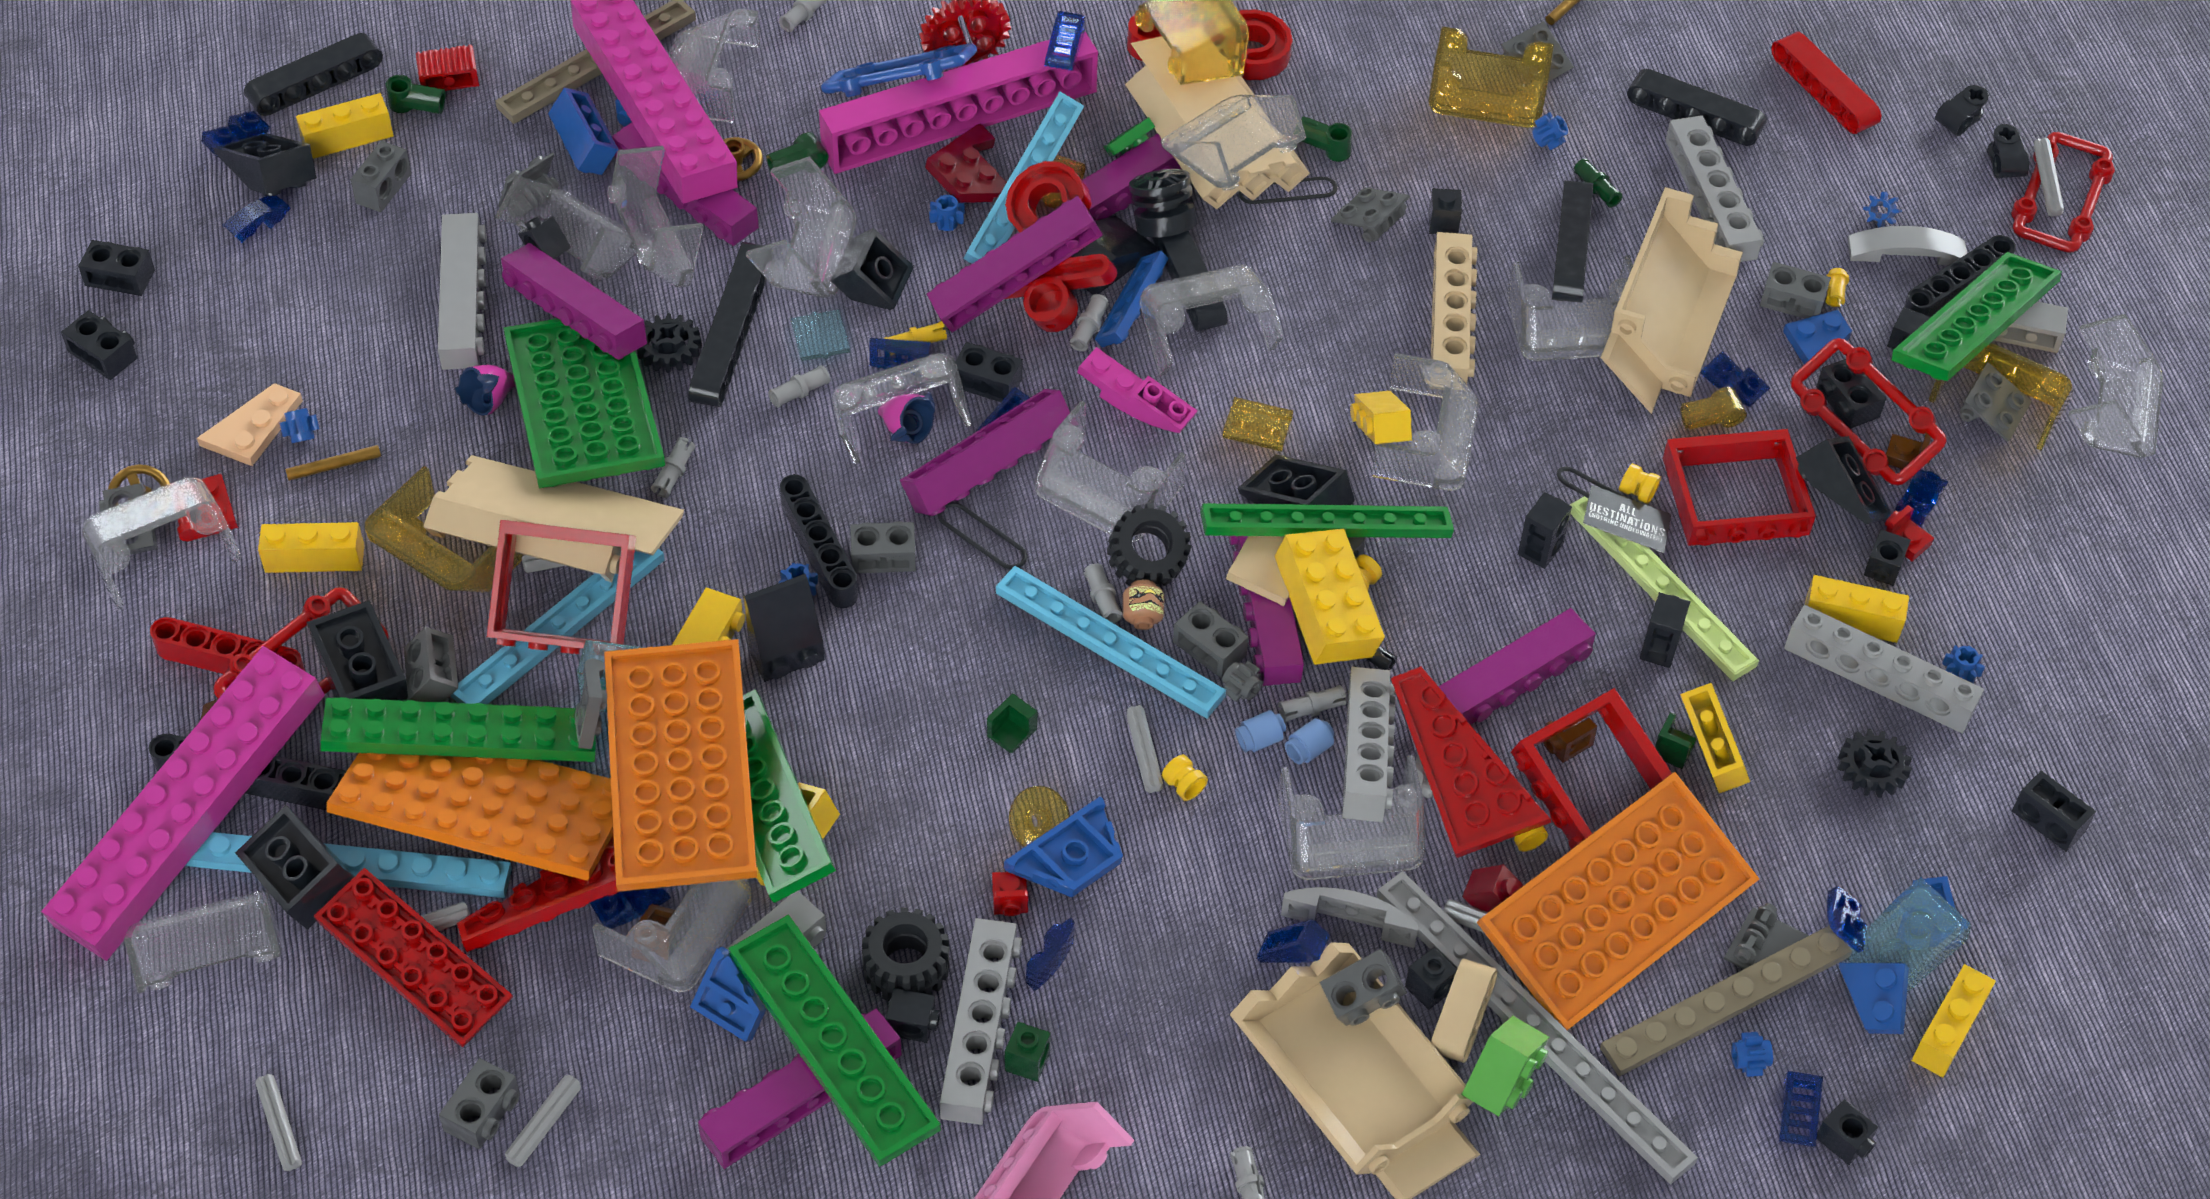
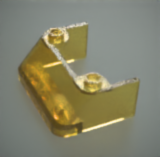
(2028, 377)
(402, 534)

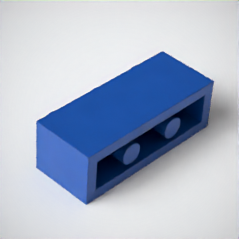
(583, 131)

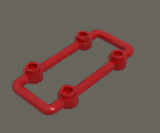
(2081, 226)
(1859, 362)
(313, 608)

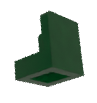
(1012, 723)
(1673, 744)

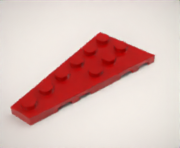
(1468, 781)
(538, 902)

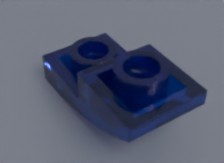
(238, 128)
(264, 210)
(1725, 373)
(1922, 495)
(627, 905)
(1845, 919)
(1057, 945)

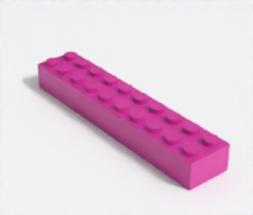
(655, 97)
(951, 105)
(183, 803)

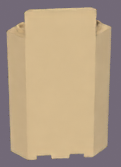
(1174, 105)
(1670, 303)
(499, 491)
(1367, 1086)

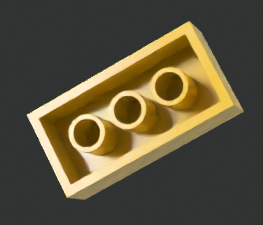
(1329, 596)

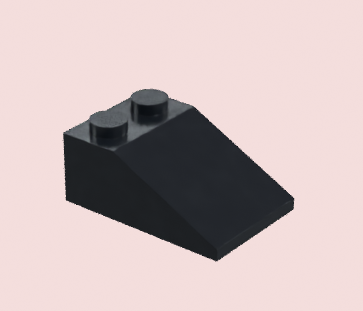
(269, 162)
(1120, 245)
(1841, 475)
(1297, 483)
(783, 628)
(357, 655)
(294, 866)

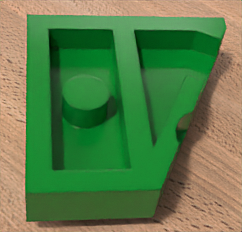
(1130, 138)

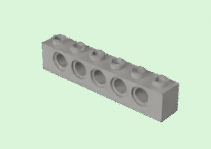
(1713, 185)
(1883, 668)
(1367, 745)
(958, 1100)

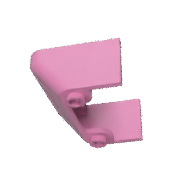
(1052, 1151)

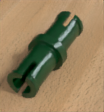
(1600, 181)

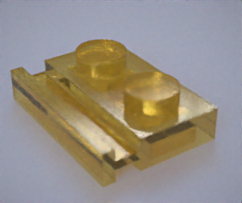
(1258, 424)

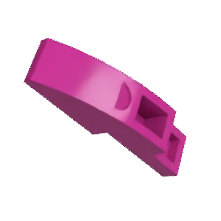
(1137, 397)

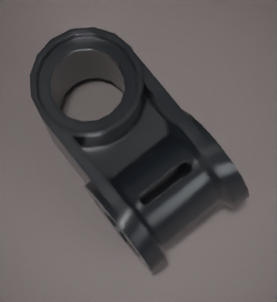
(1963, 109)
(2008, 153)

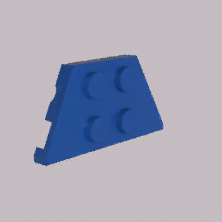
(1070, 853)

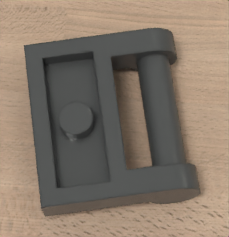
(593, 699)

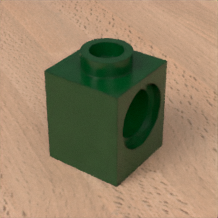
(1027, 1051)

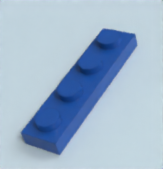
(1128, 306)

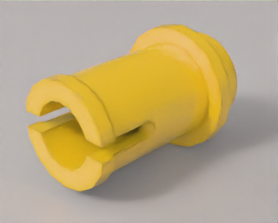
(1837, 287)

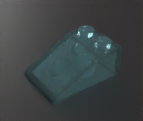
(1915, 931)

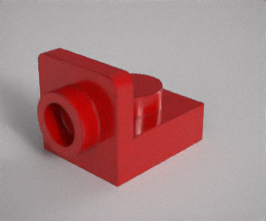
(1900, 524)
(1009, 894)

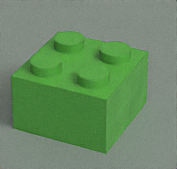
(1506, 1066)

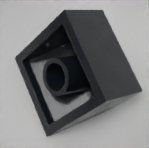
(872, 271)

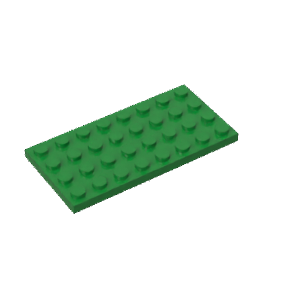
(580, 406)

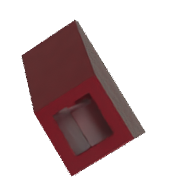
(1490, 887)

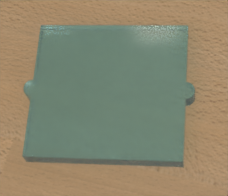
(820, 335)

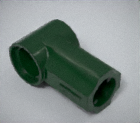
(406, 96)
(1333, 138)
(803, 146)

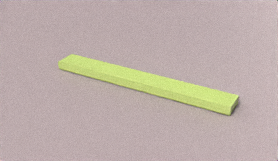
(1656, 577)

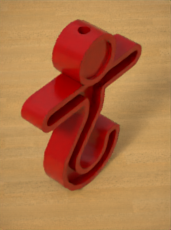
(1262, 28)
(1049, 296)

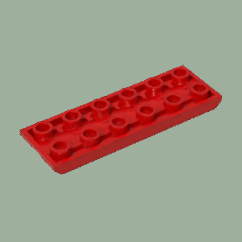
(413, 957)

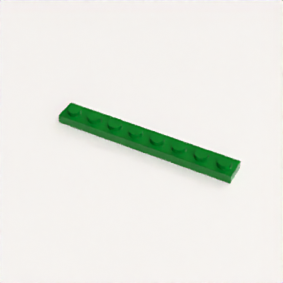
(1354, 519)

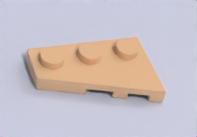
(252, 426)

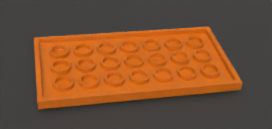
(679, 766)
(486, 805)
(1618, 901)

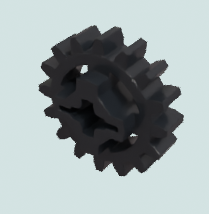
(669, 344)
(1874, 763)

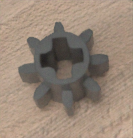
(1242, 681)

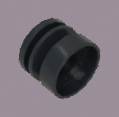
(1163, 203)

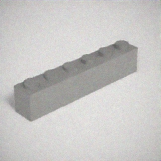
(461, 291)

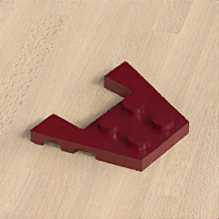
(963, 169)

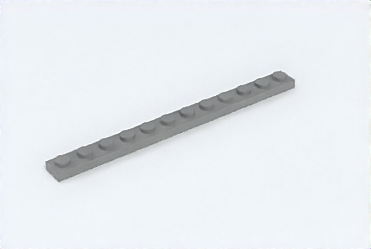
(1566, 1055)

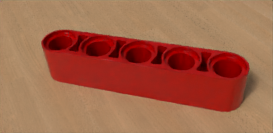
(1826, 82)
(206, 646)

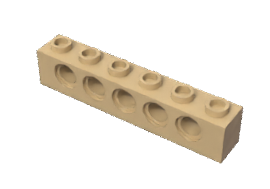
(1453, 302)

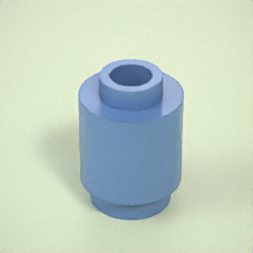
(1260, 731)
(1310, 741)

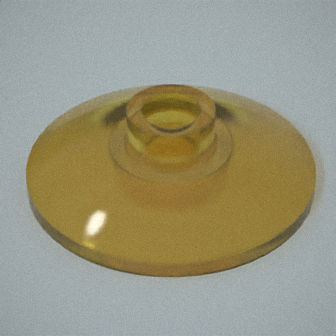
(1043, 804)

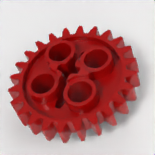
(985, 22)

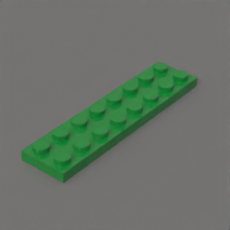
(1976, 316)
(451, 730)
(785, 834)
(834, 1040)

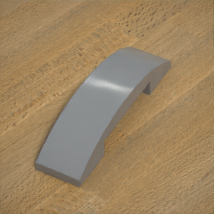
(1905, 240)
(1353, 906)

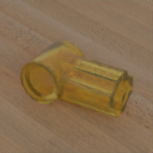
(1722, 407)

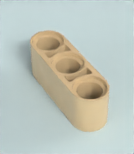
(1464, 1010)

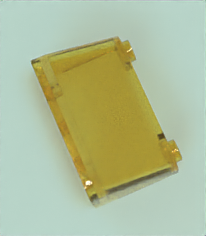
(1204, 37)
(1489, 84)

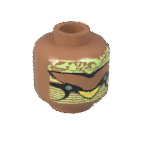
(1143, 604)

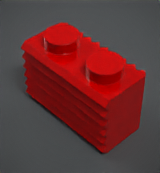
(448, 68)

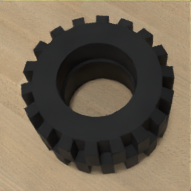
(1156, 523)
(901, 932)

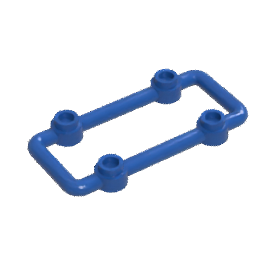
(926, 64)

